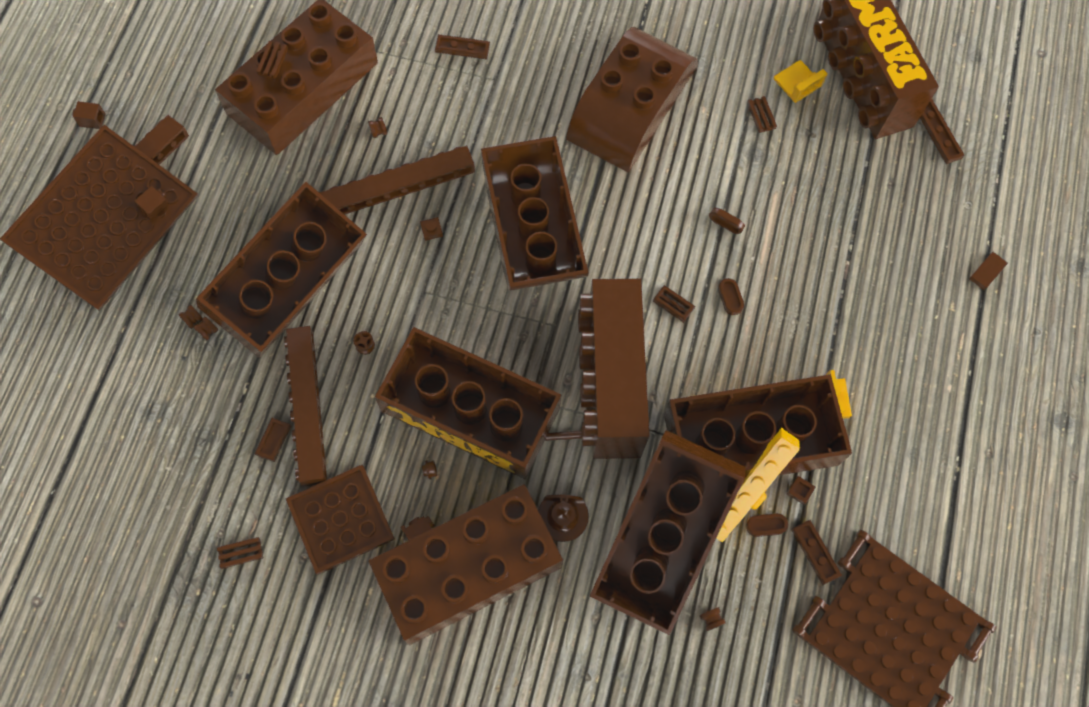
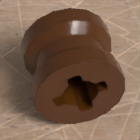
(377, 127)
(190, 316)
(205, 328)
(363, 338)
(712, 619)

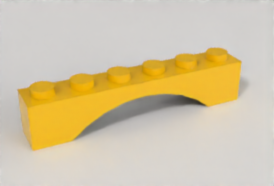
(769, 466)

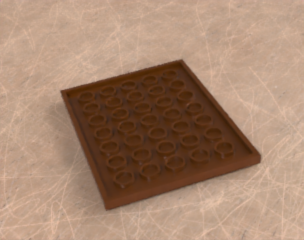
(87, 222)

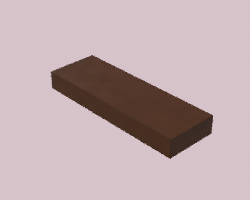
(462, 46)
(816, 552)

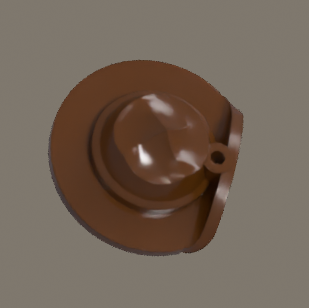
(564, 516)

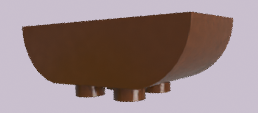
(630, 98)
(533, 214)

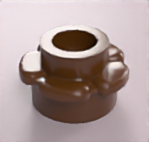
(429, 469)

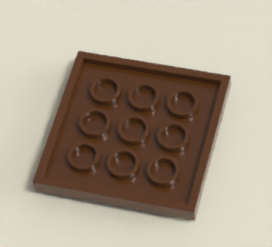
(339, 519)

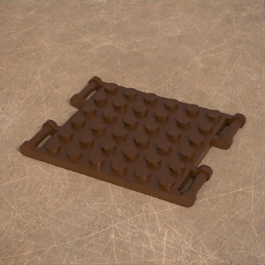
(893, 628)

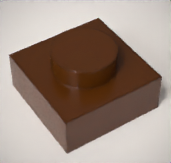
(431, 228)
(801, 490)

